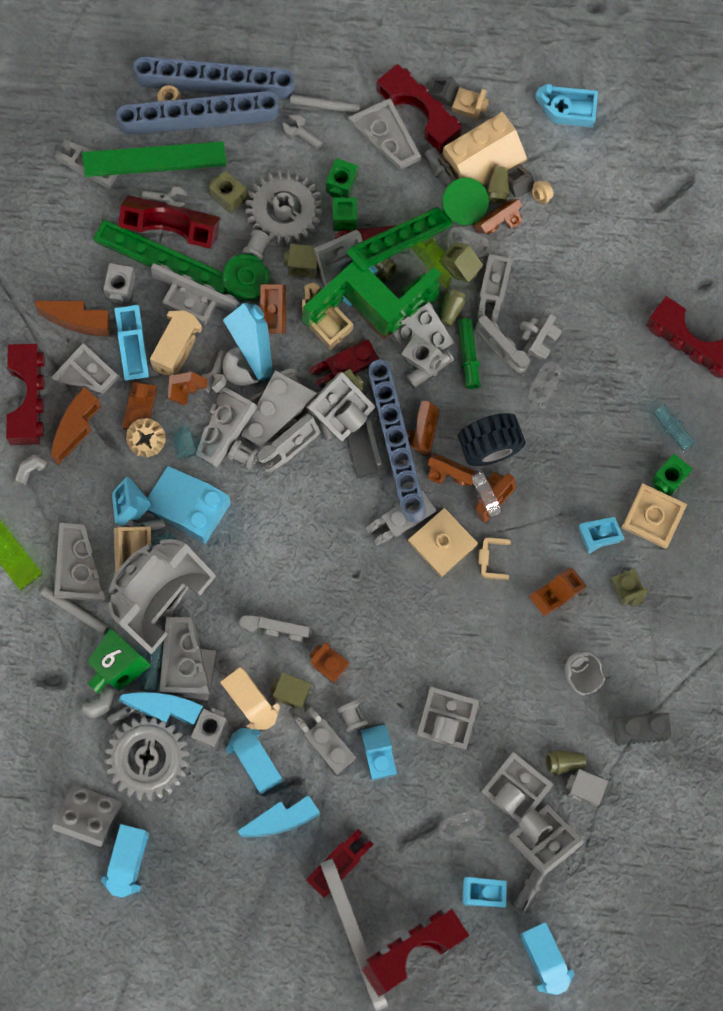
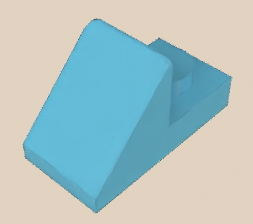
(128, 502)
(600, 533)
(378, 752)
(484, 892)

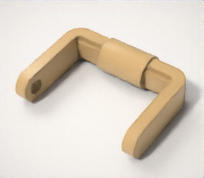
(484, 558)

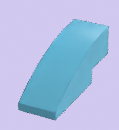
(132, 342)
(163, 706)
(280, 819)

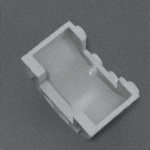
(150, 584)

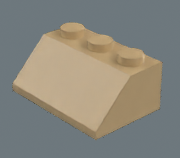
(484, 148)

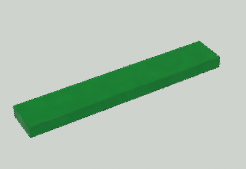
(154, 159)
(399, 238)
(149, 252)

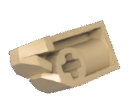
(334, 325)
(175, 343)
(128, 541)
(250, 700)

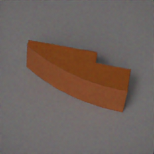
(75, 317)
(74, 425)

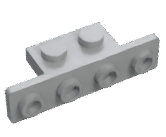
(192, 296)

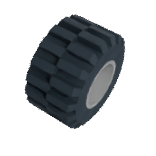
(491, 439)

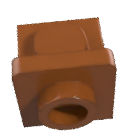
(183, 384)
(328, 662)

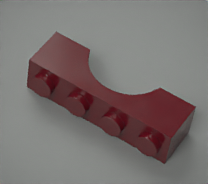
(403, 89)
(145, 215)
(669, 323)
(24, 423)
(390, 969)

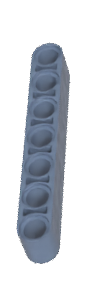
(205, 70)
(187, 108)
(400, 450)

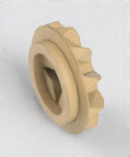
(146, 426)

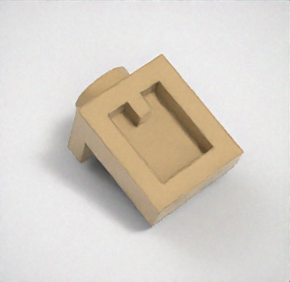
(470, 103)

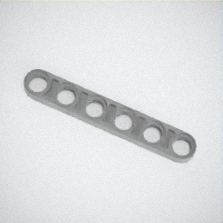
(351, 927)

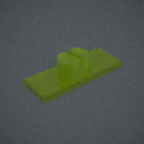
(431, 255)
(16, 560)

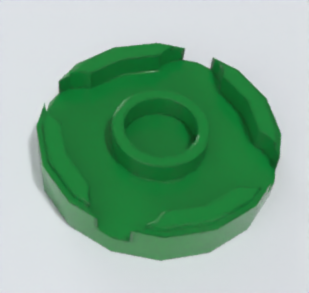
(465, 201)
(244, 277)

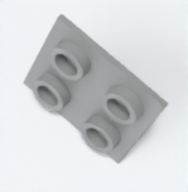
(427, 326)

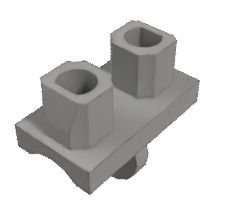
(544, 328)

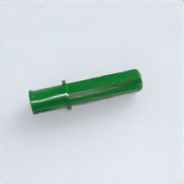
(469, 354)

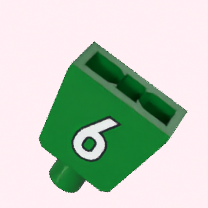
(115, 663)

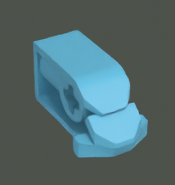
(578, 105)
(254, 759)
(126, 861)
(546, 960)

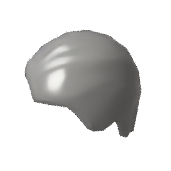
(237, 369)
(584, 672)

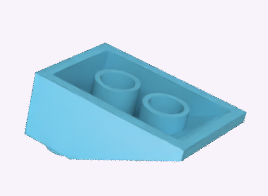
(188, 504)

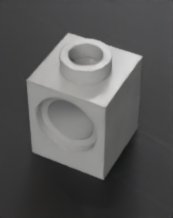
(117, 274)
(417, 348)
(209, 740)
(586, 788)

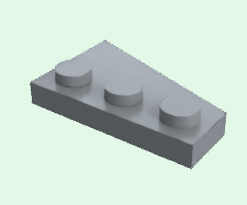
(387, 133)
(277, 406)
(227, 421)
(75, 566)
(182, 660)

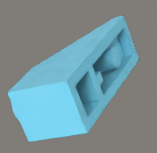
(252, 337)

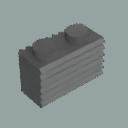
(642, 728)

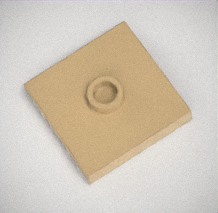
(654, 516)
(443, 542)

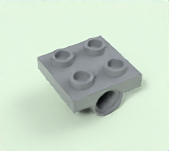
(341, 407)
(448, 718)
(516, 788)
(87, 815)
(545, 839)

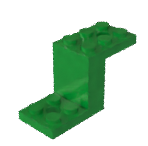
(371, 298)

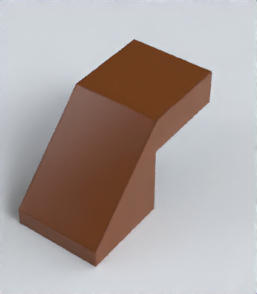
(558, 591)

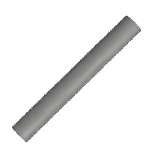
(324, 103)
(75, 611)

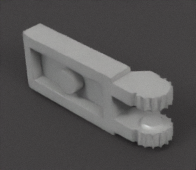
(77, 164)
(494, 284)
(502, 345)
(289, 443)
(396, 521)
(274, 627)
(326, 742)

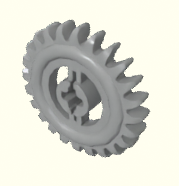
(284, 190)
(143, 783)

